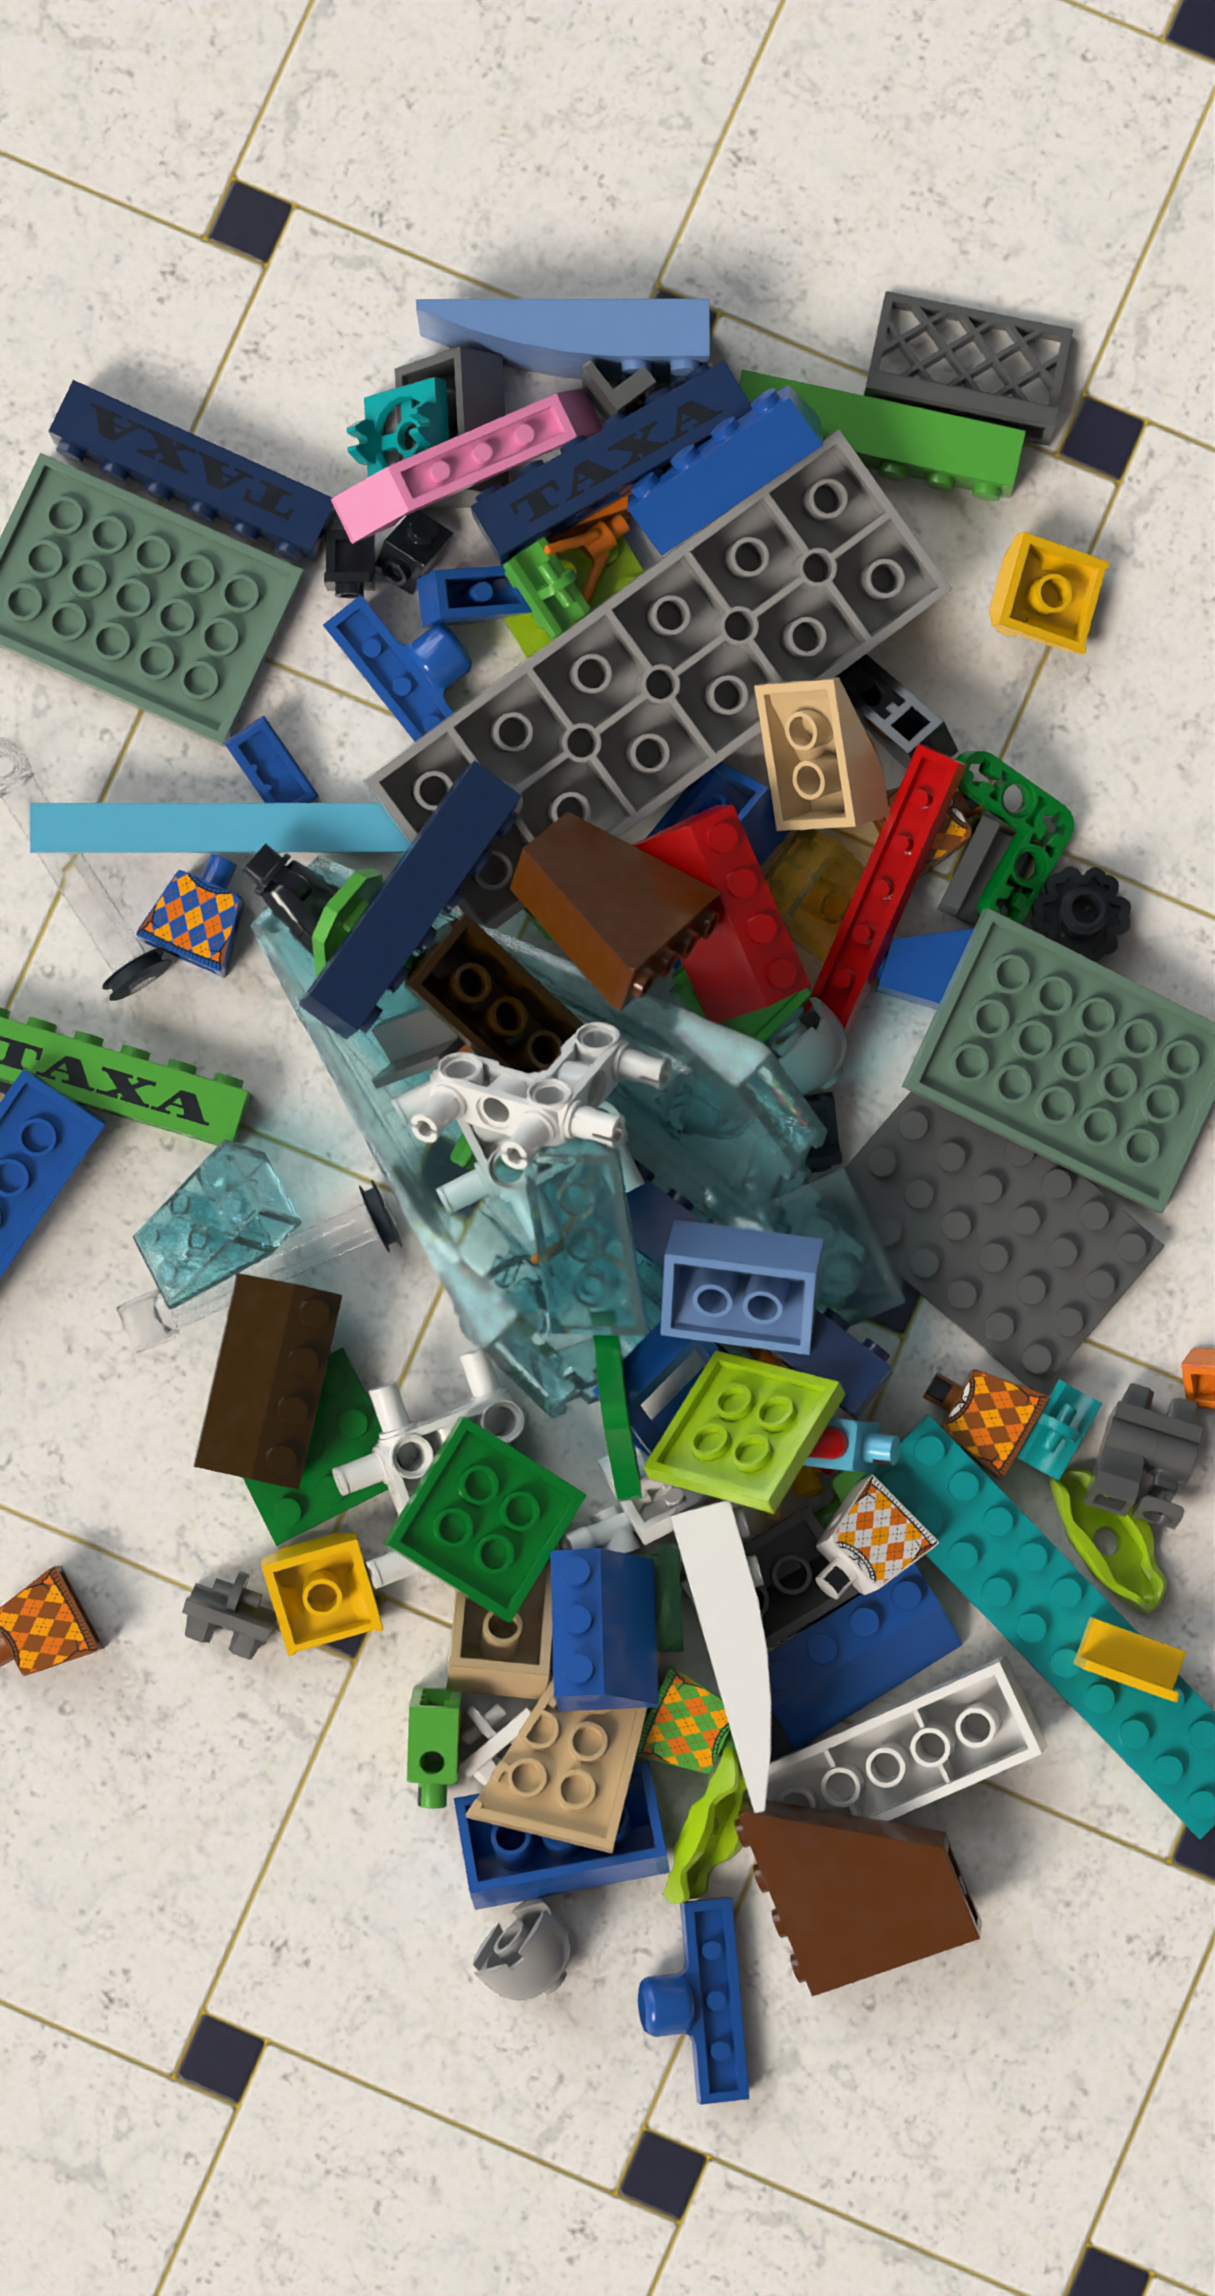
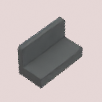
(627, 396)
(975, 870)
(413, 1044)

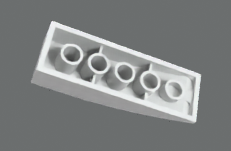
(732, 1626)
(914, 1748)

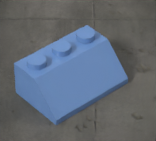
(741, 1286)

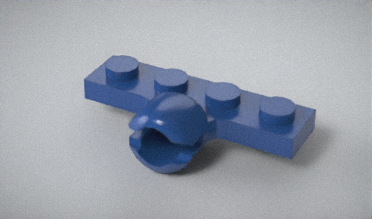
(405, 676)
(703, 2001)

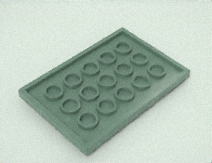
(138, 599)
(1069, 1061)

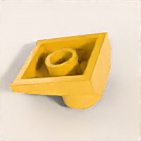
(1046, 593)
(321, 1591)

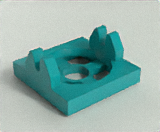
(428, 416)

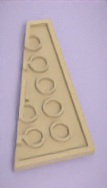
(565, 1774)

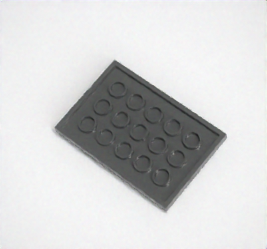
(998, 1236)

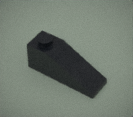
(893, 712)

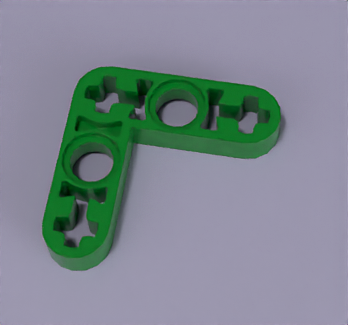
(1027, 823)
(616, 1417)

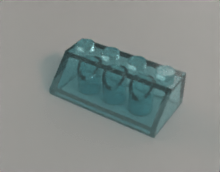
(585, 1240)

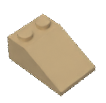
(818, 757)
(500, 1655)

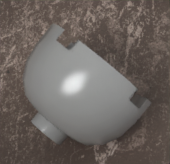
(810, 1047)
(527, 1955)

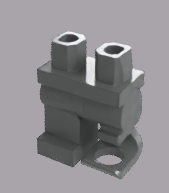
(1147, 1441)

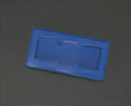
(269, 765)

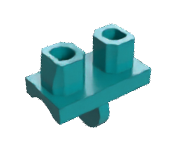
(1059, 1430)

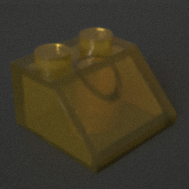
(813, 888)

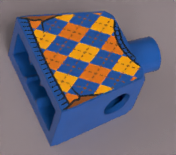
(197, 917)

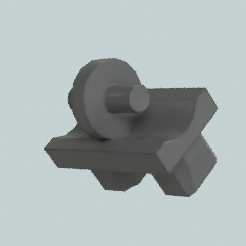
(231, 1608)

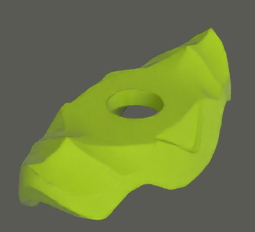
(1132, 1569)
(708, 1832)

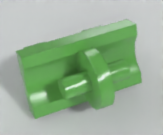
(546, 588)

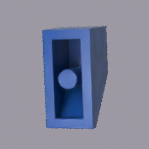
(468, 596)

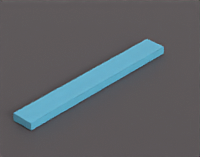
(213, 828)

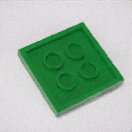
(342, 1432)
(484, 1519)

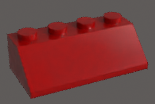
(750, 952)

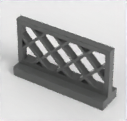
(970, 402)

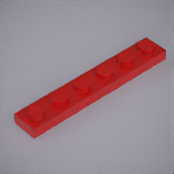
(887, 883)

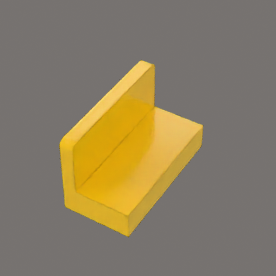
(1130, 1659)

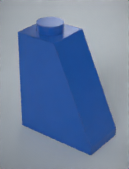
(921, 966)

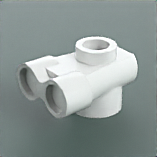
(609, 1531)

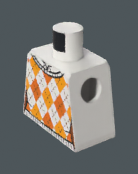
(870, 1540)

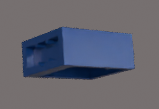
(646, 1370)

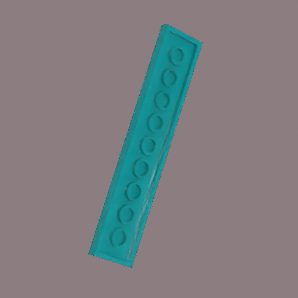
(1043, 1612)

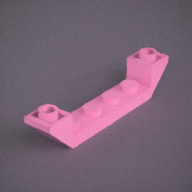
(464, 462)

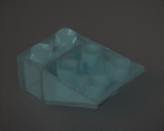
(216, 1223)

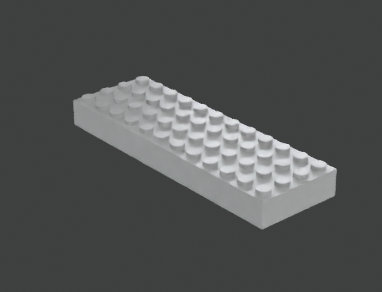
(668, 665)

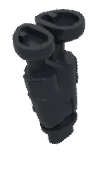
(290, 892)

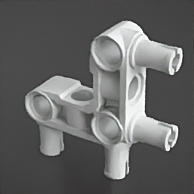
(545, 1105)
(487, 1149)
(427, 1439)

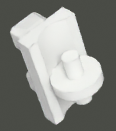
(484, 1759)

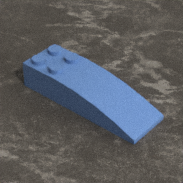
(564, 334)

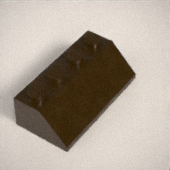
(490, 998)
(267, 1380)

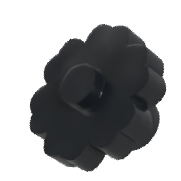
(1082, 912)

